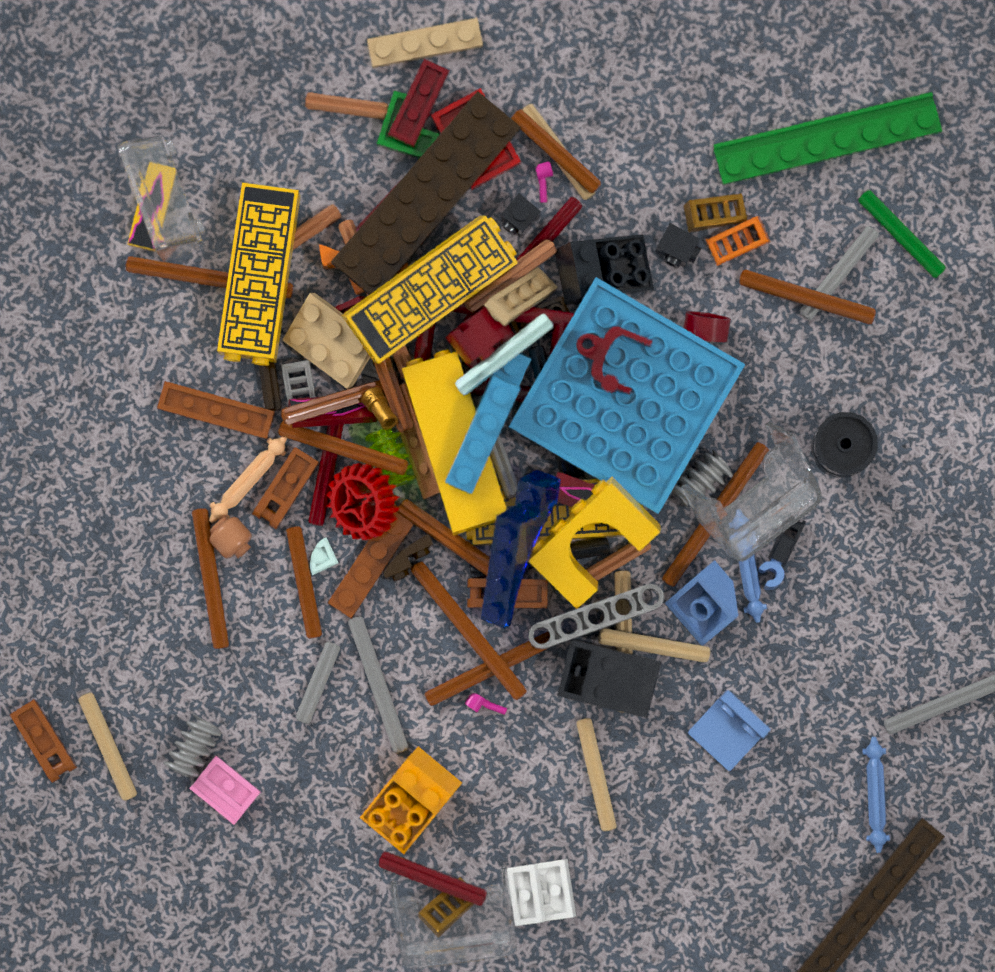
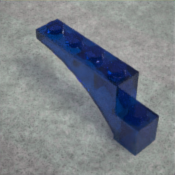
(513, 543)

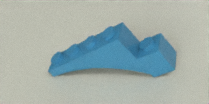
(487, 423)

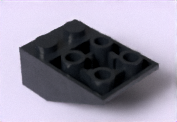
(614, 260)
(609, 678)

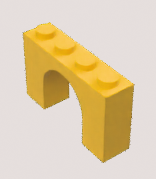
(606, 505)

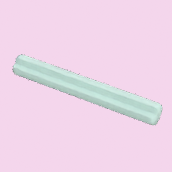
(504, 354)

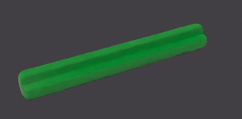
(901, 233)

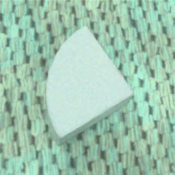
(322, 557)

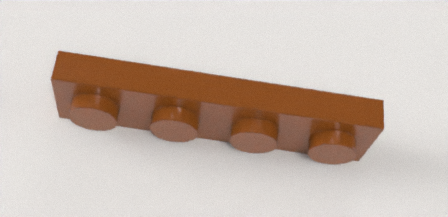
(216, 410)
(369, 567)

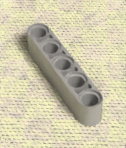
(607, 607)

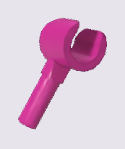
(543, 171)
(476, 701)

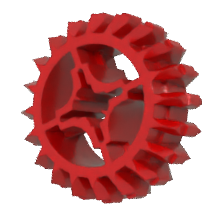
(376, 511)

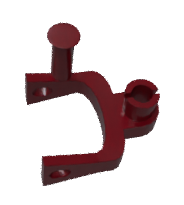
(599, 351)

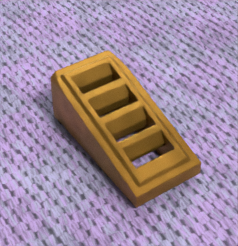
(692, 215)
(432, 923)

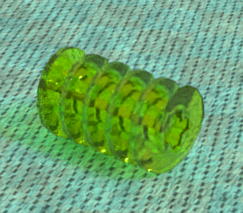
(385, 442)

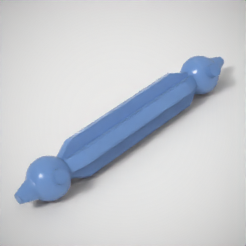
(752, 588)
(876, 794)

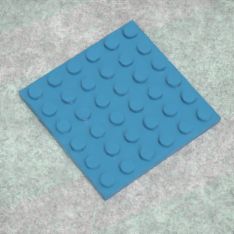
(636, 437)

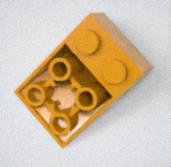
(410, 800)

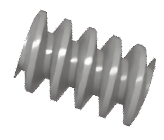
(704, 477)
(193, 747)

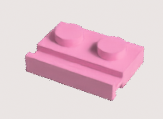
(225, 790)

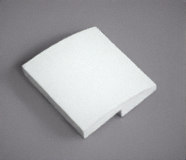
(528, 894)

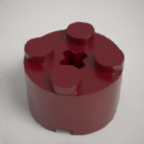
(478, 337)

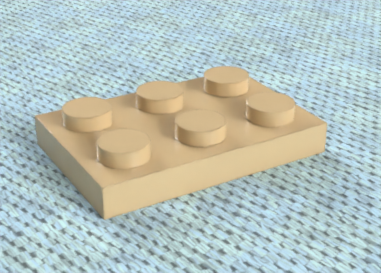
(327, 341)

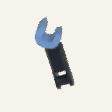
(780, 555)

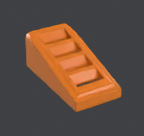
(760, 230)

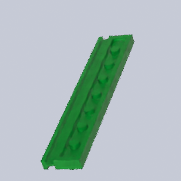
(827, 138)

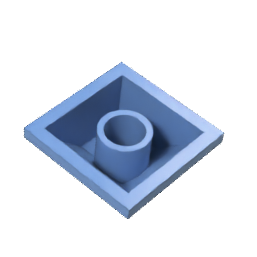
(705, 603)

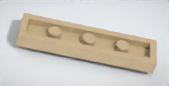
(425, 43)
(520, 296)

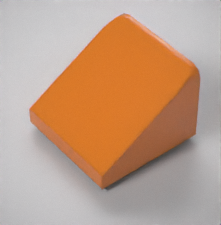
(327, 256)

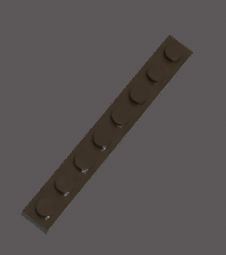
(874, 899)

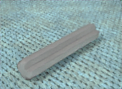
(317, 682)

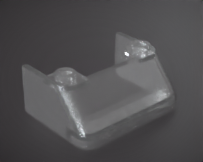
(161, 197)
(767, 507)
(477, 935)

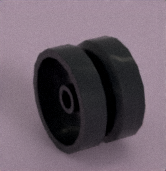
(832, 457)

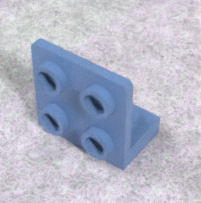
(728, 730)

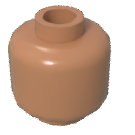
(230, 537)

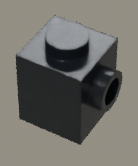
(519, 216)
(678, 246)

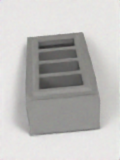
(297, 367)

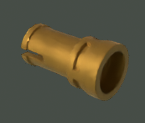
(377, 404)

